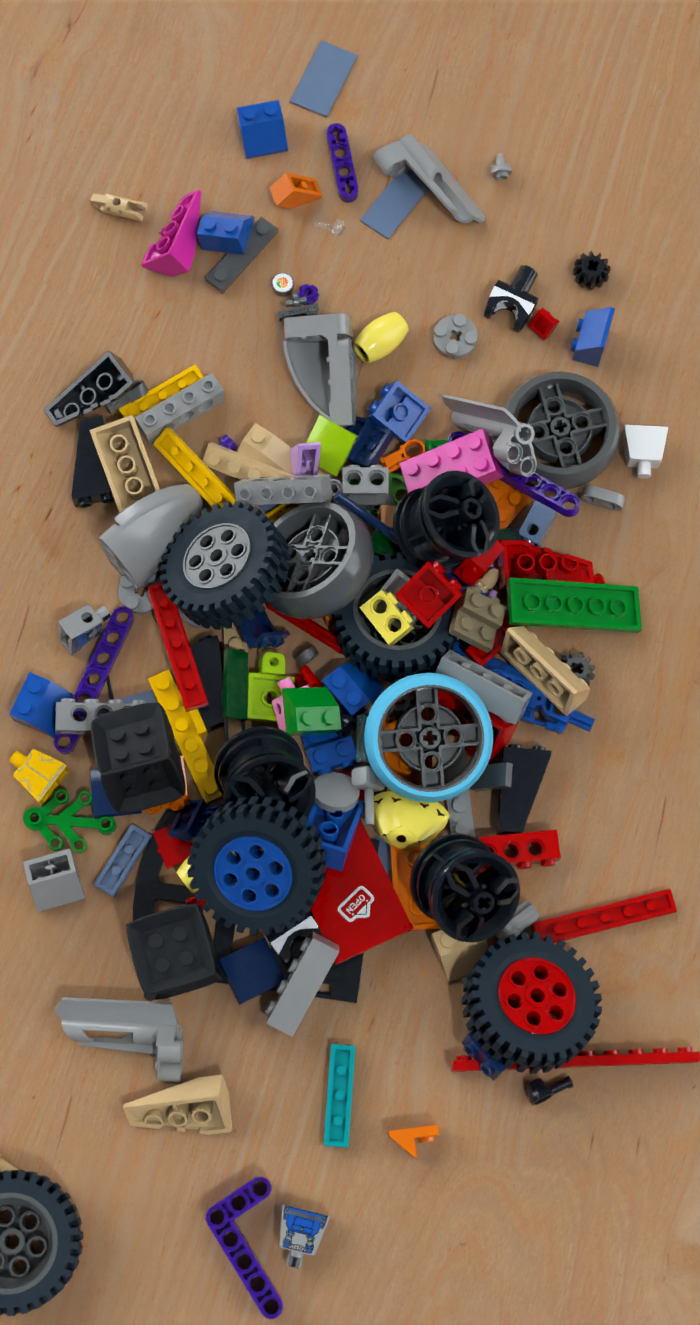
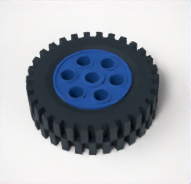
(283, 841)

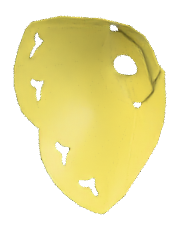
(407, 819)

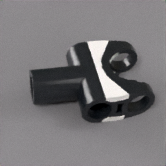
(514, 297)
(283, 941)

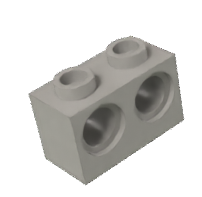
(365, 476)

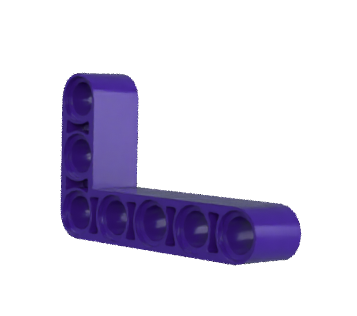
(242, 1246)

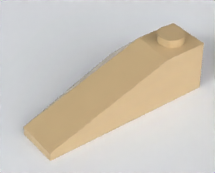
(267, 448)
(193, 1105)

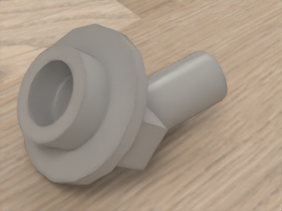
(501, 170)

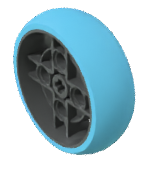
(413, 755)

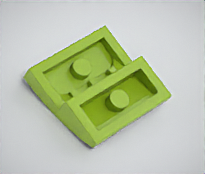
(335, 444)

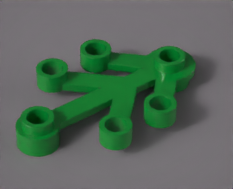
(66, 821)

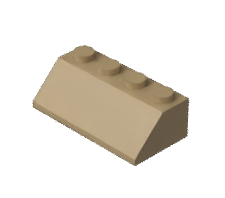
(125, 461)
(544, 669)

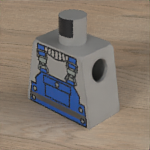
(81, 627)
(301, 1233)

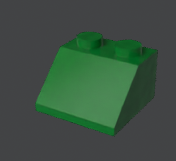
(310, 711)

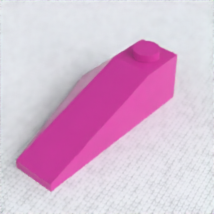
(178, 241)

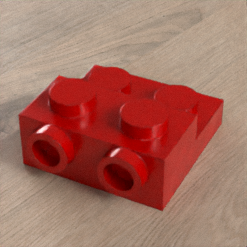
(429, 593)

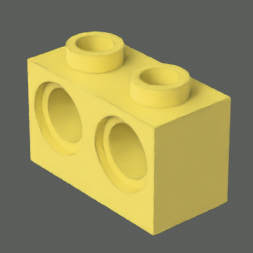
(383, 621)

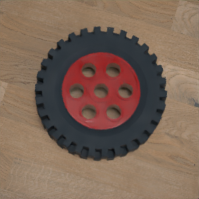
(506, 1028)

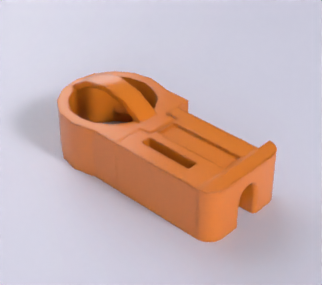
(392, 461)

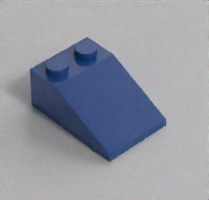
(336, 832)

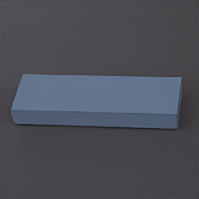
(122, 861)

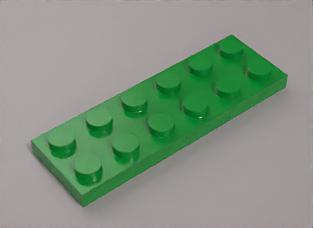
(573, 605)

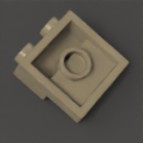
(477, 618)

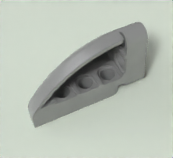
(324, 363)
(146, 530)

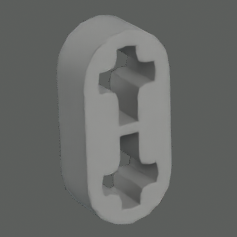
(603, 498)

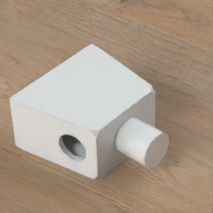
(644, 447)

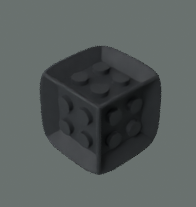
(137, 758)
(173, 952)

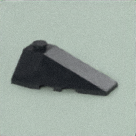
(93, 389)

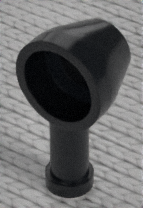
(348, 725)
(539, 1091)

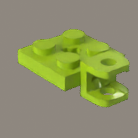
(269, 672)

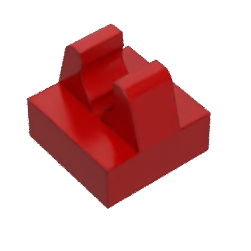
(543, 324)

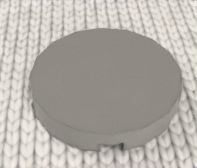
(335, 792)

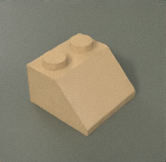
(457, 956)

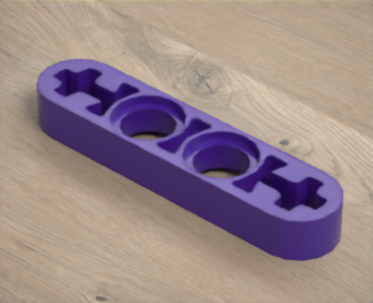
(342, 162)

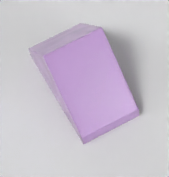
(305, 459)

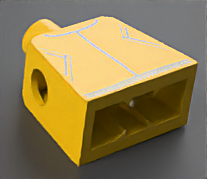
(38, 773)

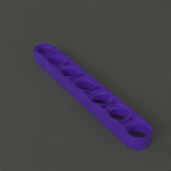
(537, 492)
(95, 668)

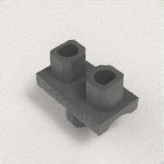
(307, 310)

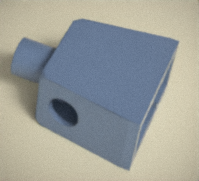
(540, 517)

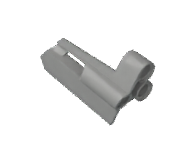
(411, 154)
(512, 438)
(148, 1024)

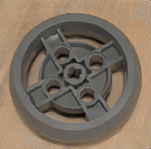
(599, 420)
(322, 569)

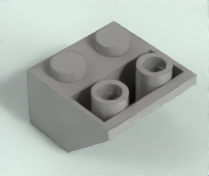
(54, 880)

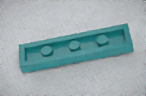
(339, 1095)

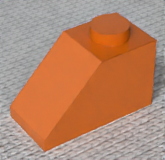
(295, 190)

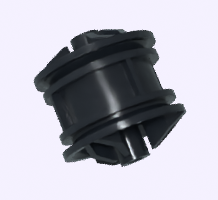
(446, 521)
(246, 765)
(481, 903)

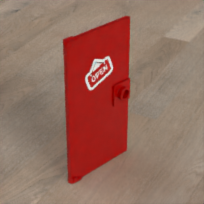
(360, 903)

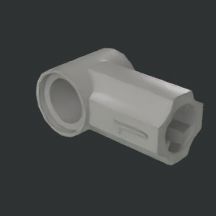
(523, 917)

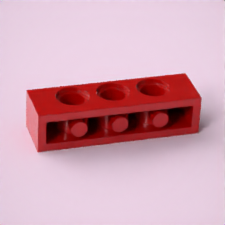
(545, 840)

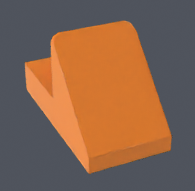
(406, 1137)

